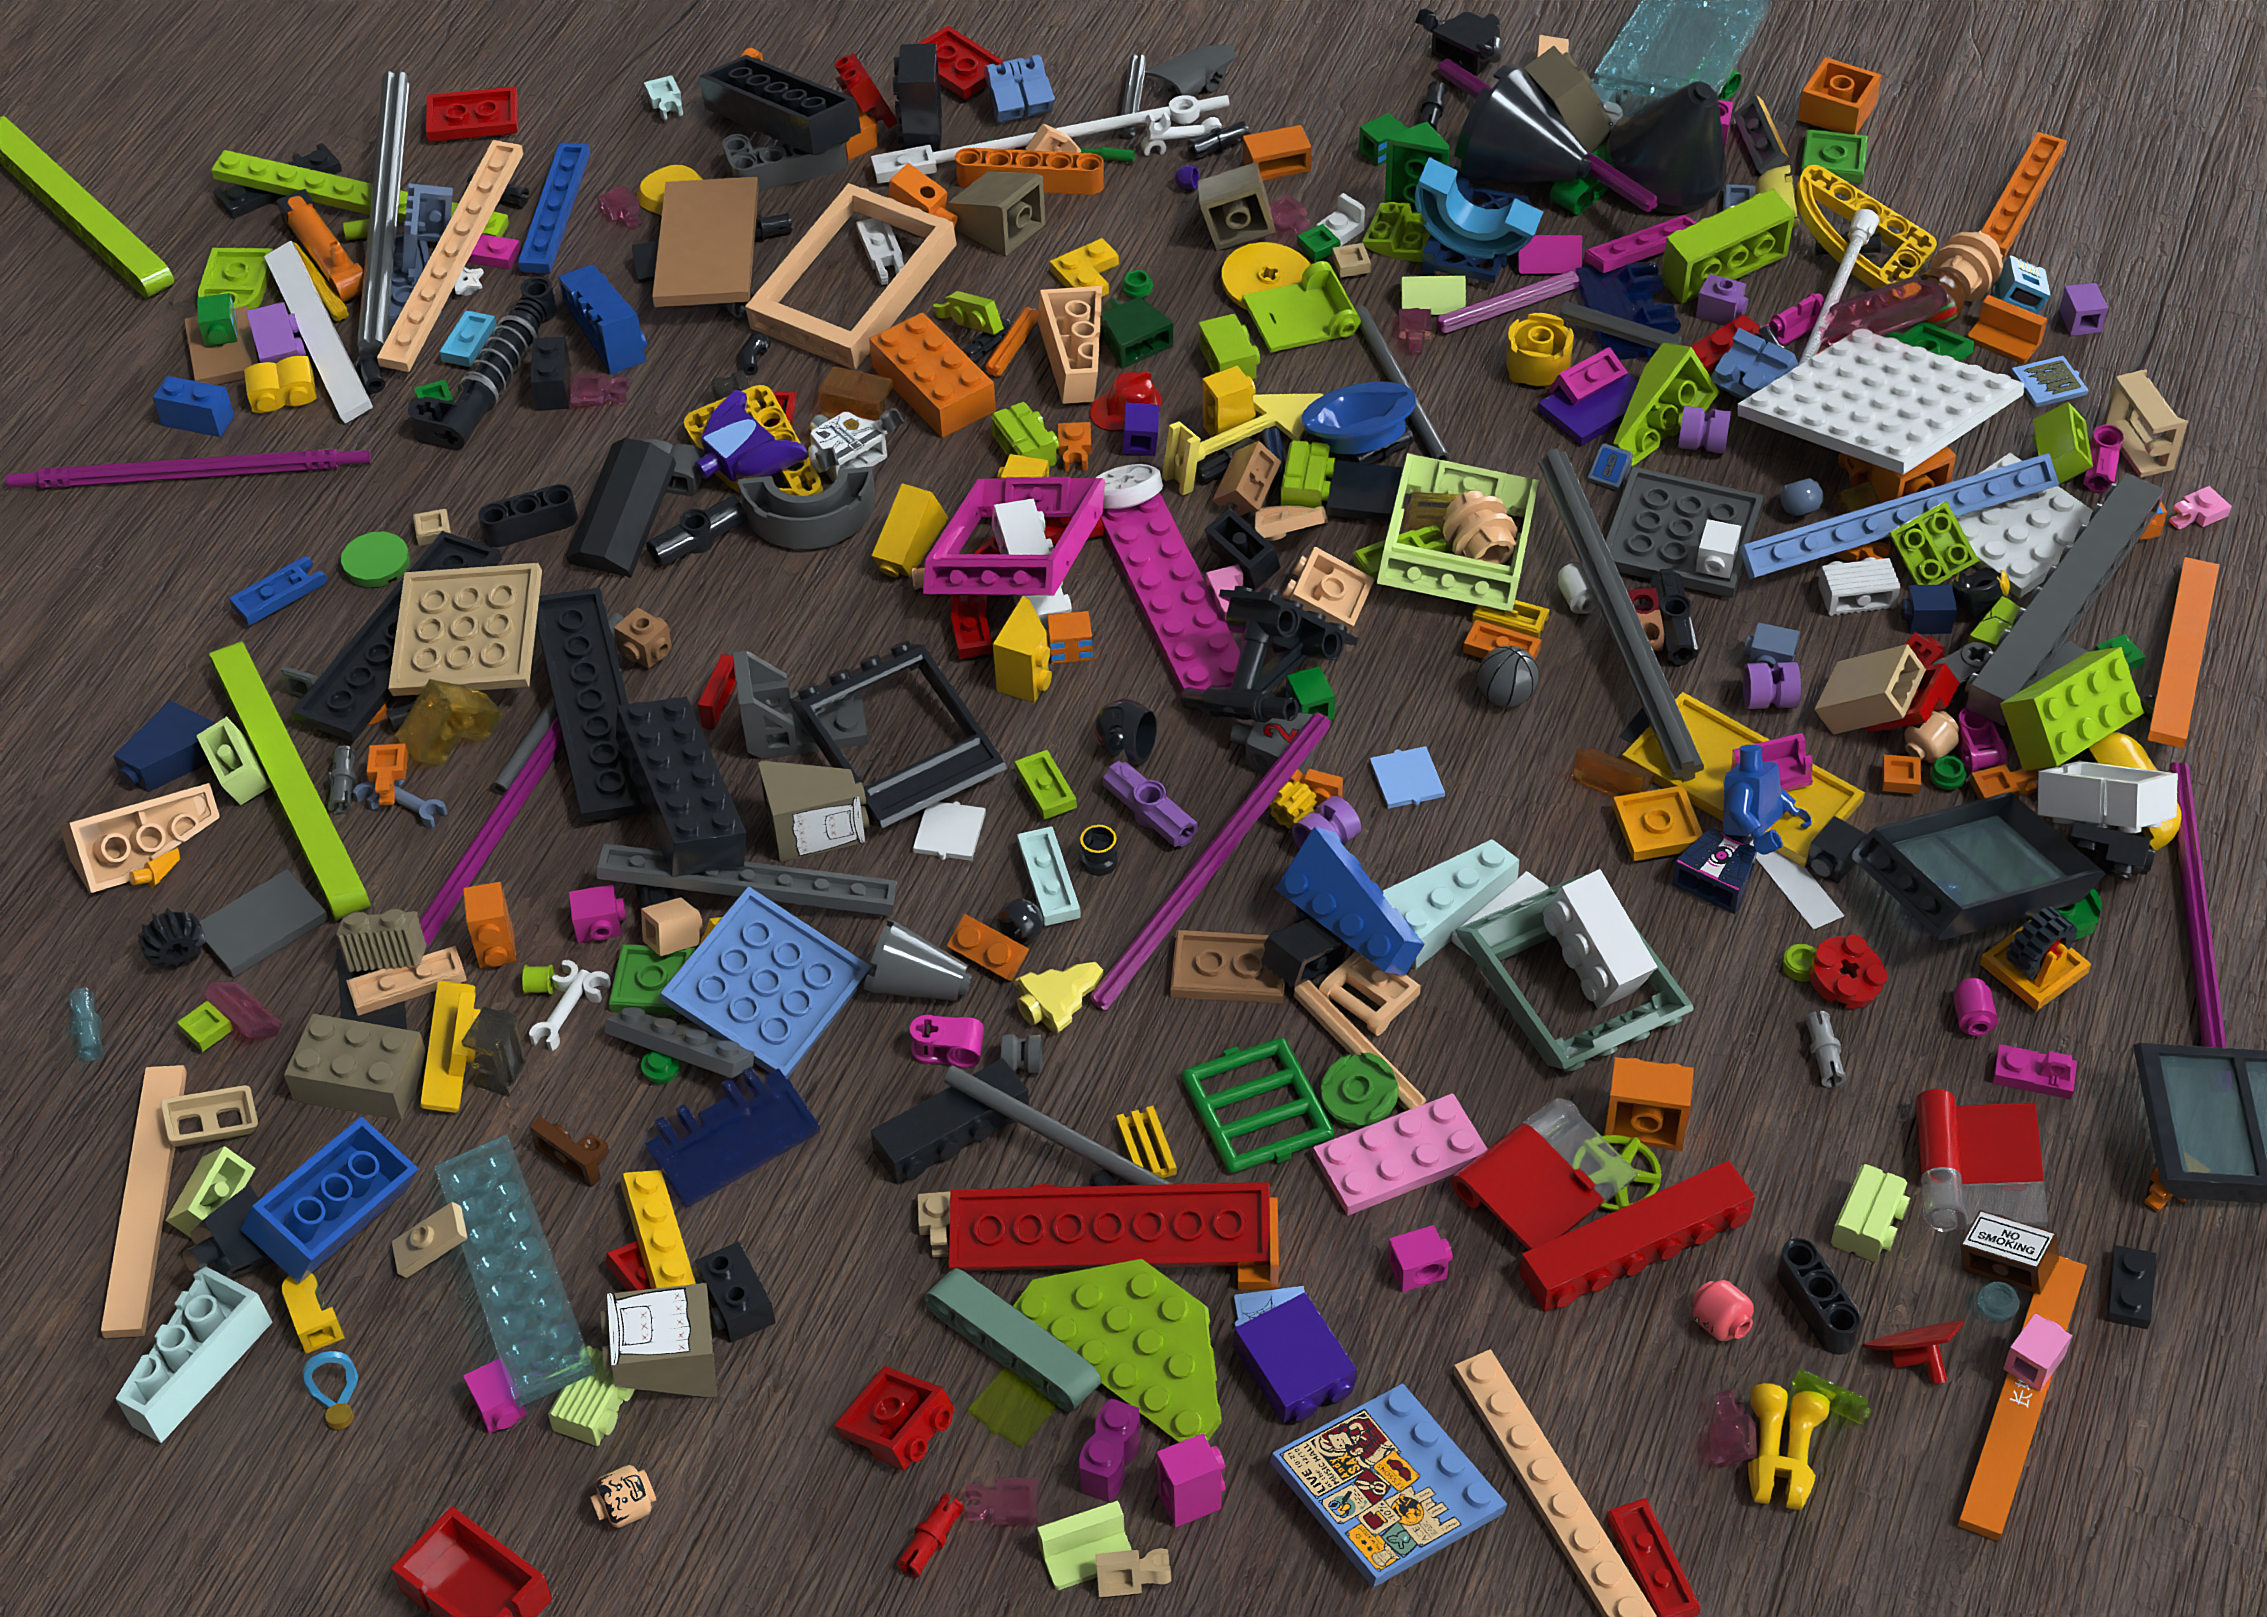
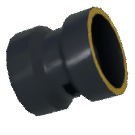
(1098, 850)

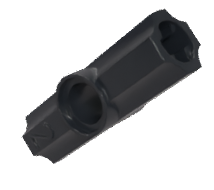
(696, 531)
(1675, 614)

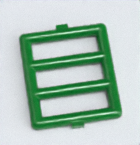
(1220, 1134)

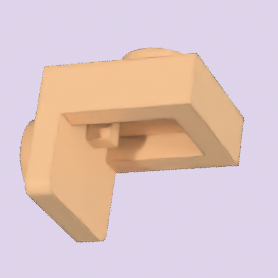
(1052, 140)

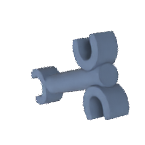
(422, 807)

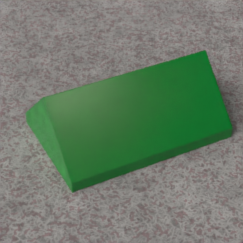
(1407, 158)

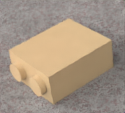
(1870, 689)

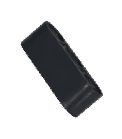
(528, 515)
(1818, 1312)

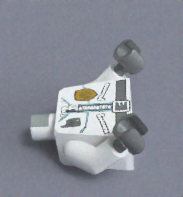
(849, 441)

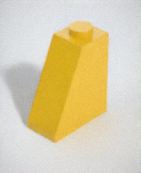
(908, 531)

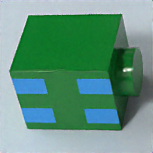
(1374, 137)
(217, 319)
(1311, 692)

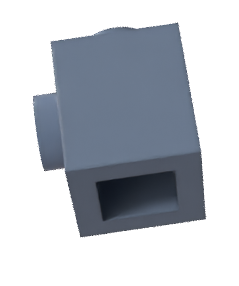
(1771, 645)

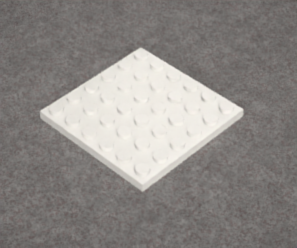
(1881, 400)

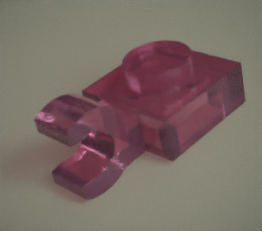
(621, 204)
(1289, 214)
(1415, 325)
(1735, 1435)

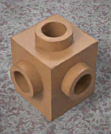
(643, 638)

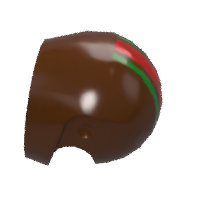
(1955, 297)

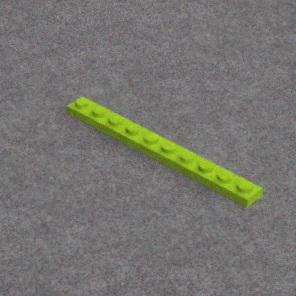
(321, 186)

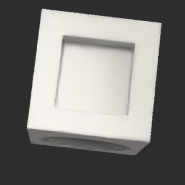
(1718, 548)

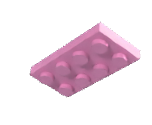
(1399, 1154)

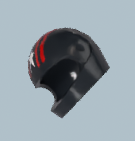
(1130, 726)

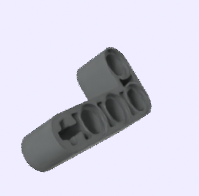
(780, 162)

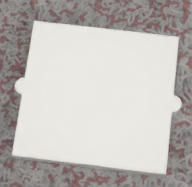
(949, 830)

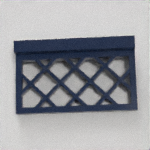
(1436, 253)

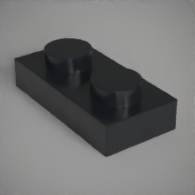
(2131, 1287)

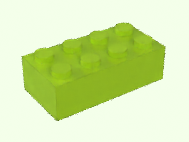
(1727, 244)
(2072, 708)

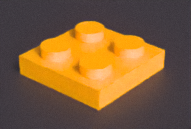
(1657, 822)

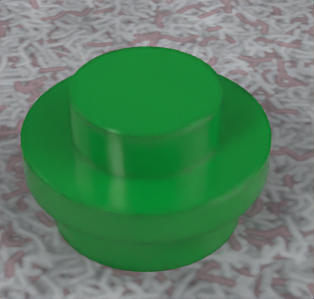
(1137, 284)
(1947, 773)
(659, 1067)

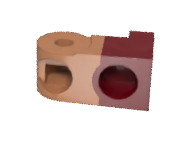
(1649, 616)

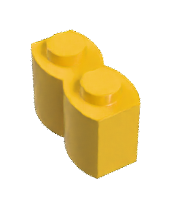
(280, 384)

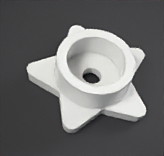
(468, 281)

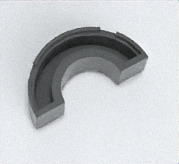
(812, 519)

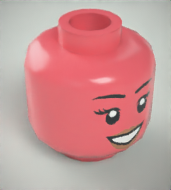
(1723, 1310)

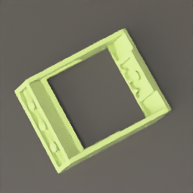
(1447, 573)

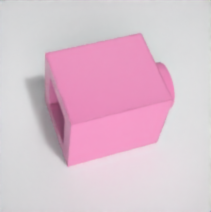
(2037, 1351)

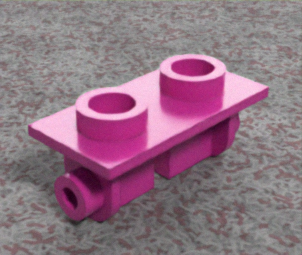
(1797, 320)

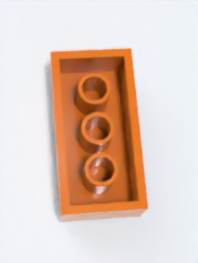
(933, 374)

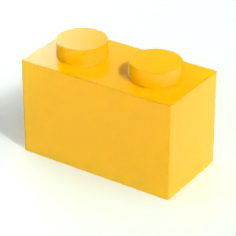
(1227, 400)

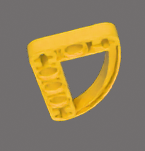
(1836, 246)
(781, 431)

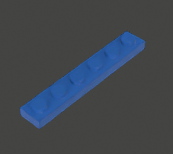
(554, 208)

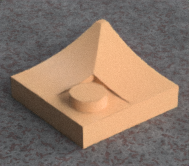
(1277, 520)

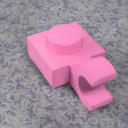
(2201, 506)

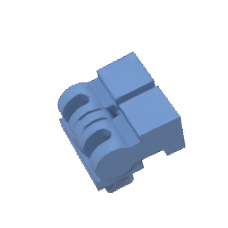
(1019, 87)
(1751, 365)

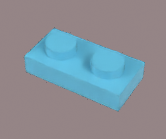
(468, 338)

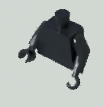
(1464, 39)

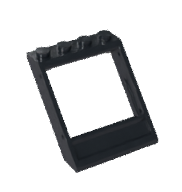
(922, 781)

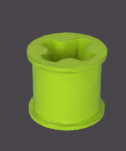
(537, 979)

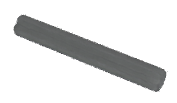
(1133, 92)
(1616, 326)

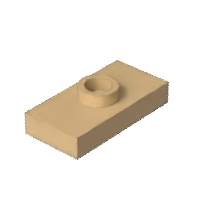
(429, 1239)

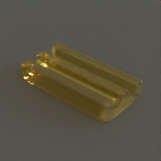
(1428, 497)

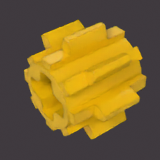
(1292, 803)

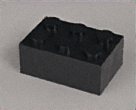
(919, 94)

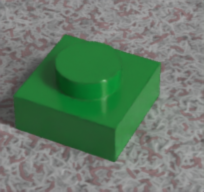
(1318, 242)
(435, 390)
(2131, 652)

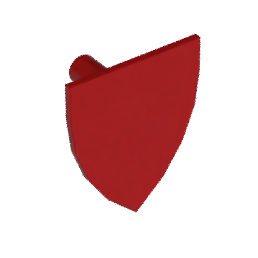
(1927, 1350)

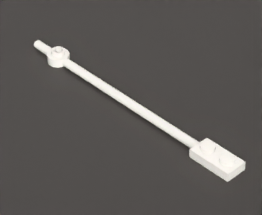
(1181, 109)

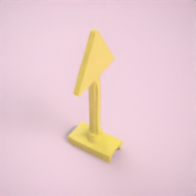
(1185, 448)

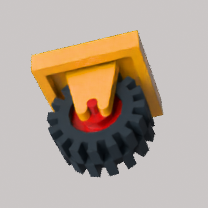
(2038, 959)

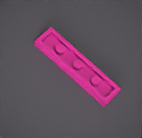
(1635, 245)

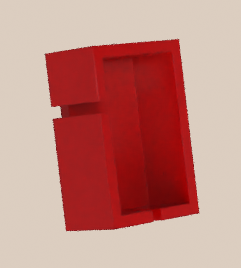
(469, 1573)

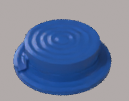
(1360, 416)

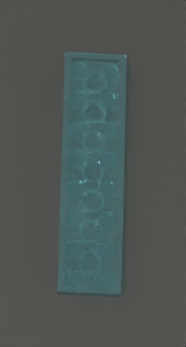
(515, 1272)

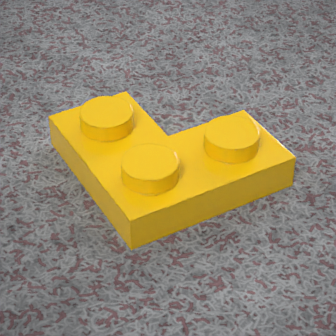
(1084, 264)

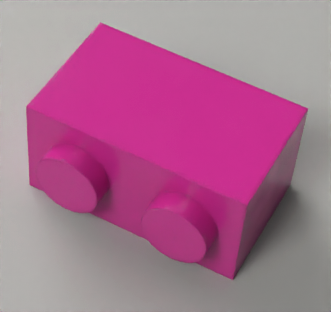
(1190, 1479)

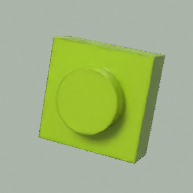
(205, 1026)

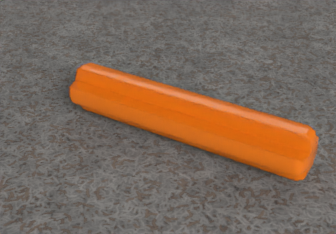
(1011, 342)

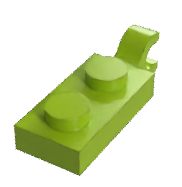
(971, 312)

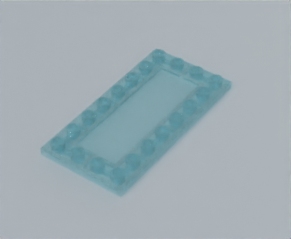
(1680, 43)

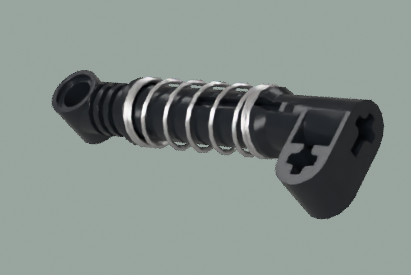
(480, 390)

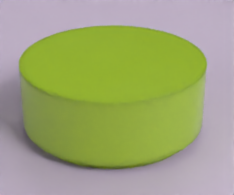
(1797, 962)

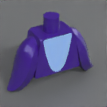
(742, 446)

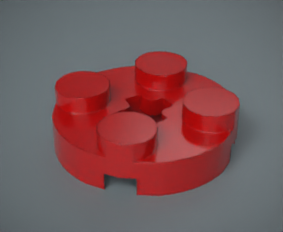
(1859, 959)

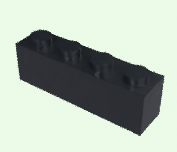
(943, 1125)

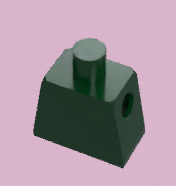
(1135, 330)

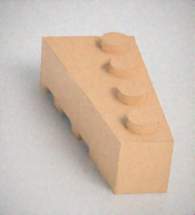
(1071, 337)

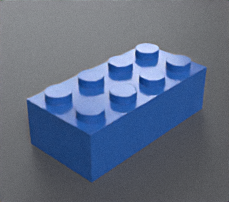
(329, 1199)

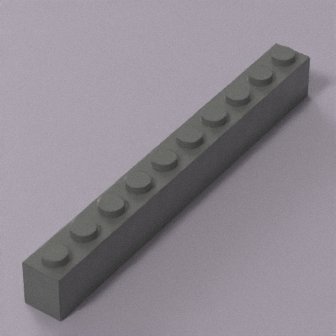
(2065, 596)

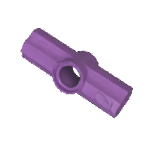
(1150, 804)

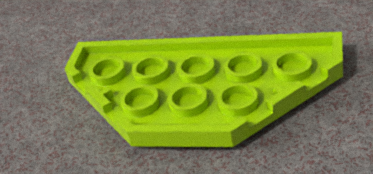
(1139, 1336)

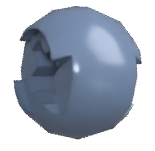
(1801, 497)

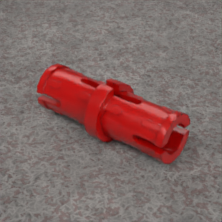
(930, 1536)

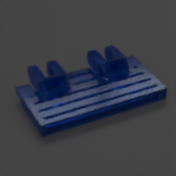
(1627, 295)
(731, 1138)

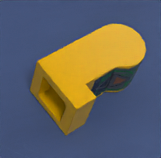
(313, 1325)

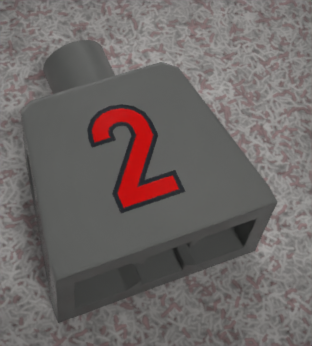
(1268, 741)

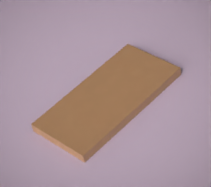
(706, 242)

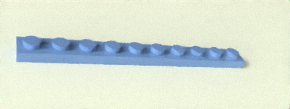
(1878, 520)

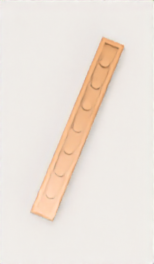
(142, 1208)

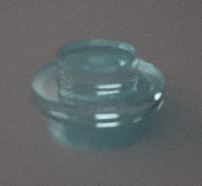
(1998, 1301)

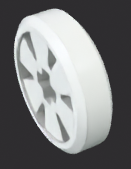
(1130, 485)

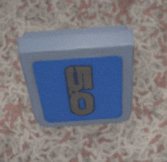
(1611, 467)

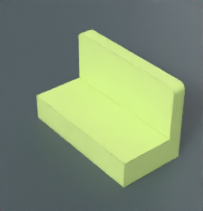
(1436, 293)
(1072, 1543)

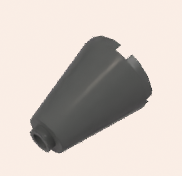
(915, 967)

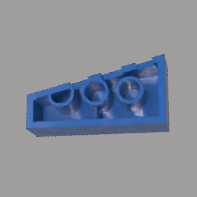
(604, 318)
(1342, 898)

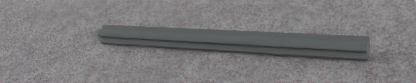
(383, 214)
(1621, 617)

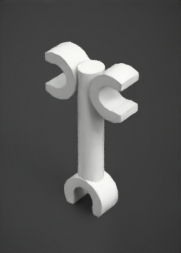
(1161, 131)
(574, 985)

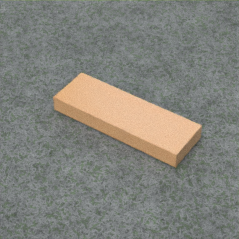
(401, 984)

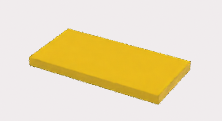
(1714, 739)

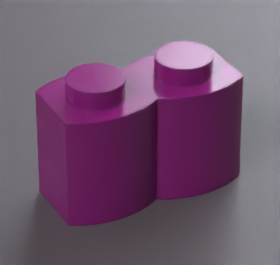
(1110, 1450)

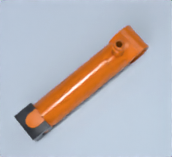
(302, 219)

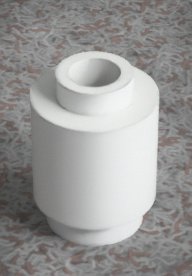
(1576, 589)

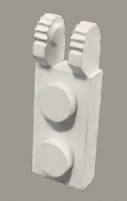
(880, 247)

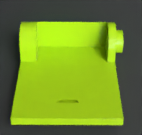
(1303, 311)

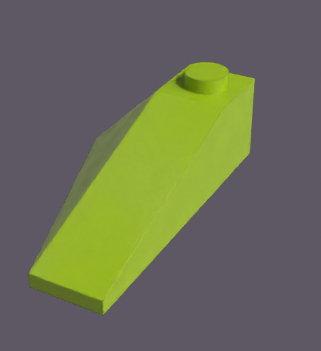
(1666, 385)

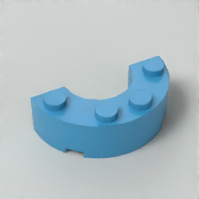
(1468, 227)

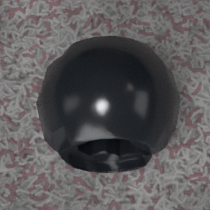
(1020, 921)

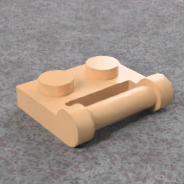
(1386, 989)

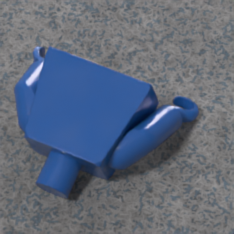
(1757, 800)

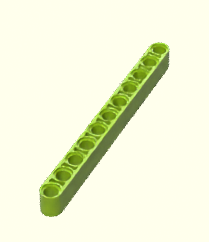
(82, 212)
(290, 781)

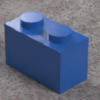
(193, 406)

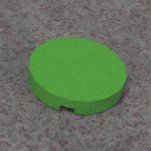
(375, 559)
(1359, 1090)

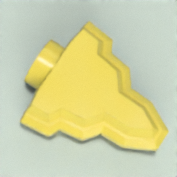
(1056, 994)

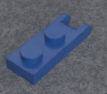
(276, 591)

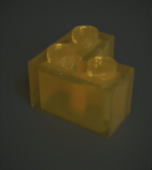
(443, 716)

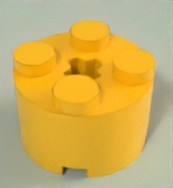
(1538, 349)

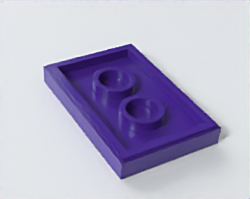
(1591, 416)

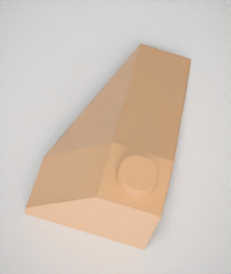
(126, 838)

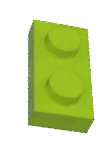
(1045, 784)

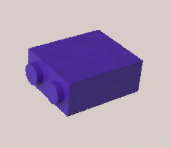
(1295, 1359)

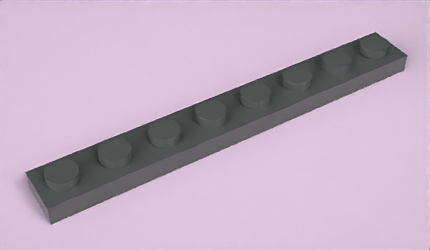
(771, 881)

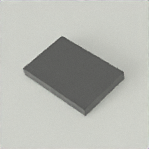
(261, 922)

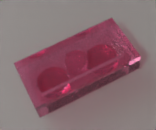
(243, 1009)

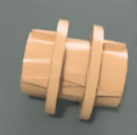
(1973, 260)
(1479, 528)

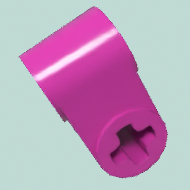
(1979, 742)
(949, 1042)

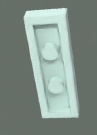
(1048, 876)

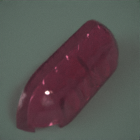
(1884, 309)

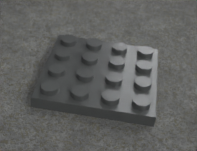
(1664, 522)

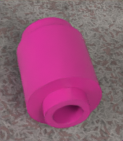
(1975, 1007)

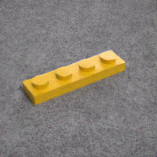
(656, 1229)

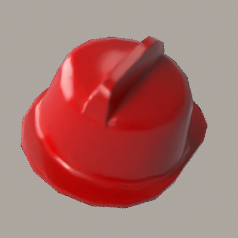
(1128, 387)

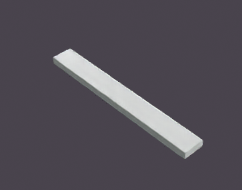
(318, 332)

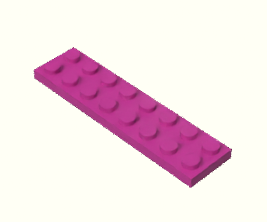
(1172, 594)

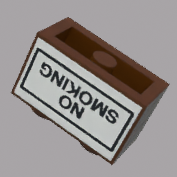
(2010, 1251)

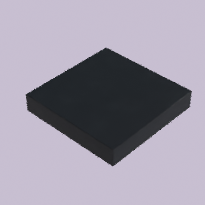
(1363, 491)

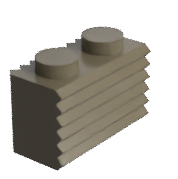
(381, 940)

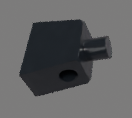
(222, 1243)

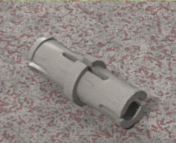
(1825, 1049)

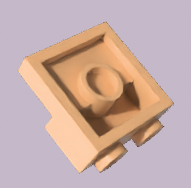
(1329, 587)

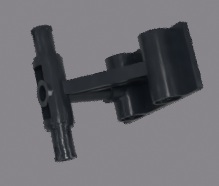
(1267, 623)

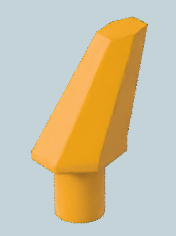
(155, 869)

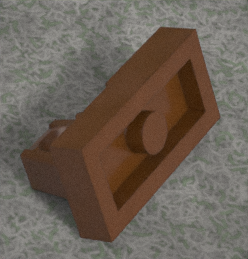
(577, 1158)

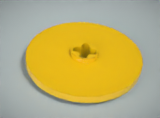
(1248, 265)

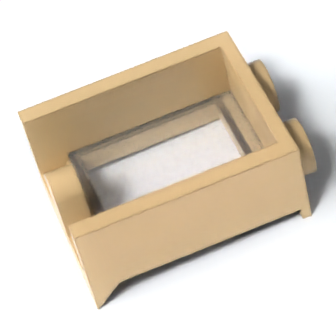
(2147, 422)

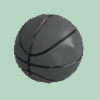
(1507, 676)

